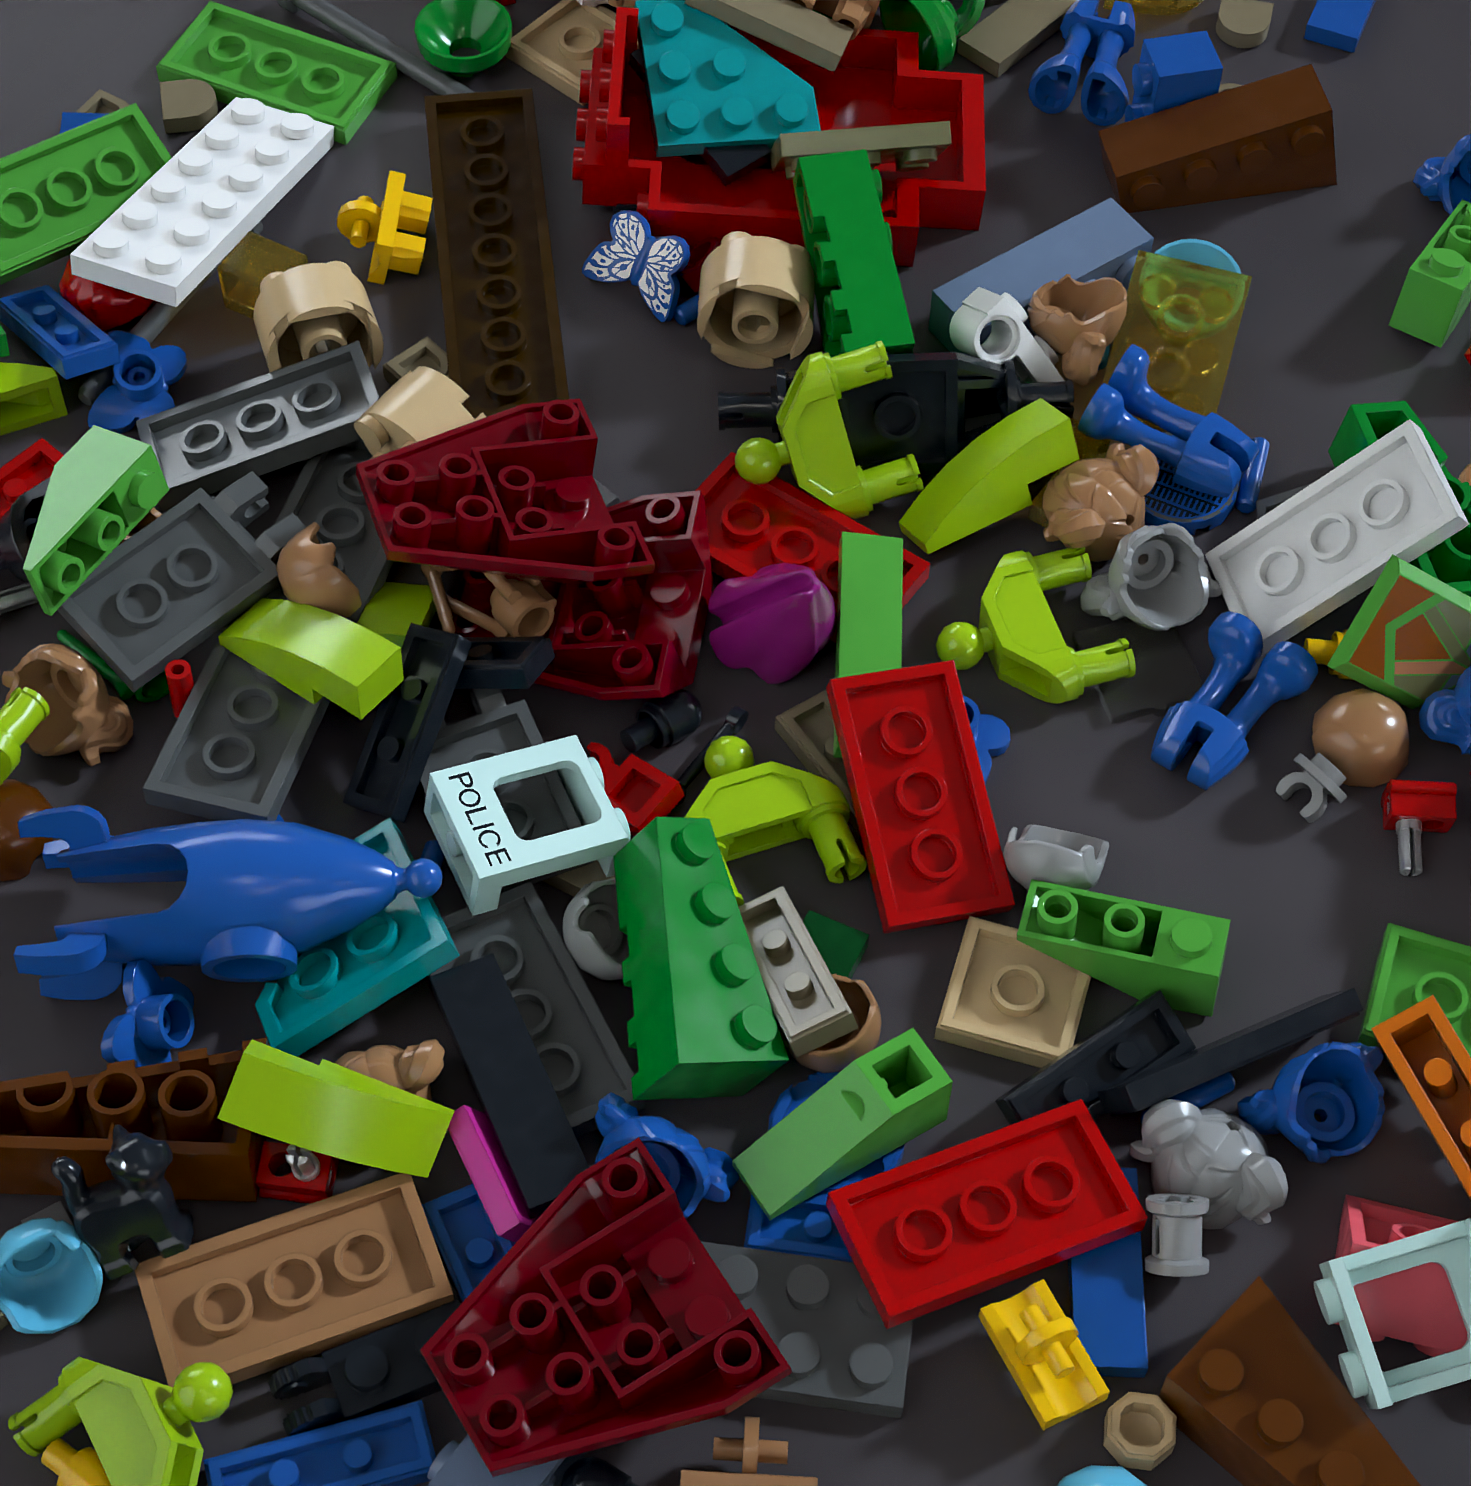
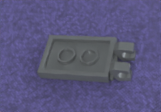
(179, 580)
(533, 804)

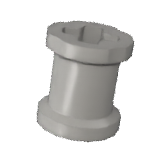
(1177, 1235)

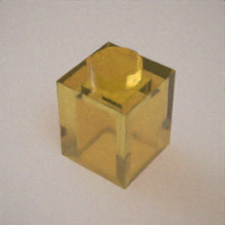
(248, 265)

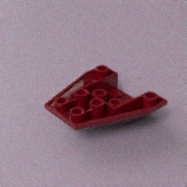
(504, 500)
(626, 632)
(600, 1327)

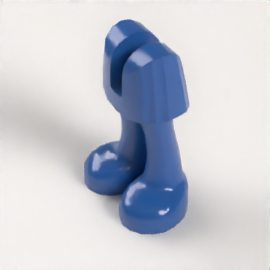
(1105, 40)
(1208, 448)
(1236, 650)

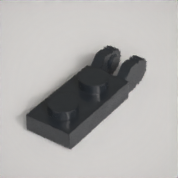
(366, 1373)

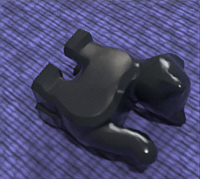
(131, 1208)

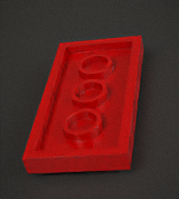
(778, 525)
(919, 796)
(984, 1212)

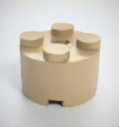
(756, 300)
(314, 312)
(412, 411)

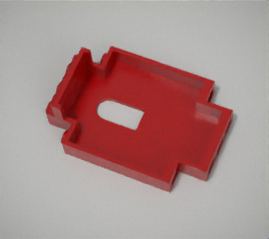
(871, 87)

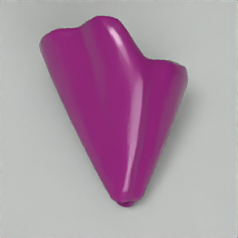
(772, 621)

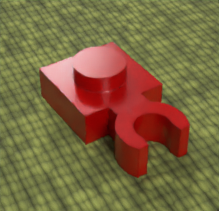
(636, 787)

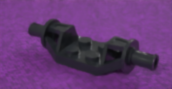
(915, 410)

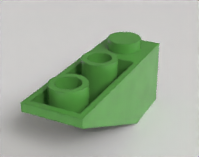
(1438, 282)
(88, 509)
(1129, 943)
(848, 1124)

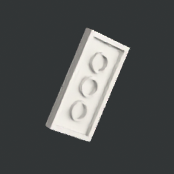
(1337, 535)

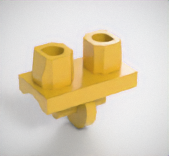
(366, 223)
(1044, 1354)

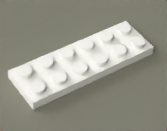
(203, 201)

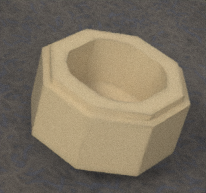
(1139, 1431)

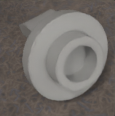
(1320, 778)

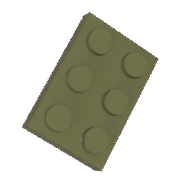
(904, 144)

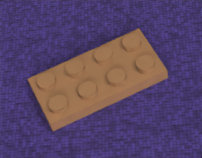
(296, 1282)

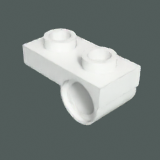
(1008, 337)

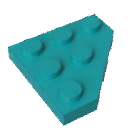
(714, 84)
(359, 968)

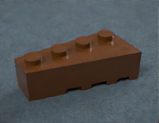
(1225, 145)
(166, 1101)
(1273, 1406)

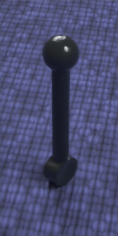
(733, 724)

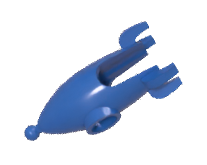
(247, 903)

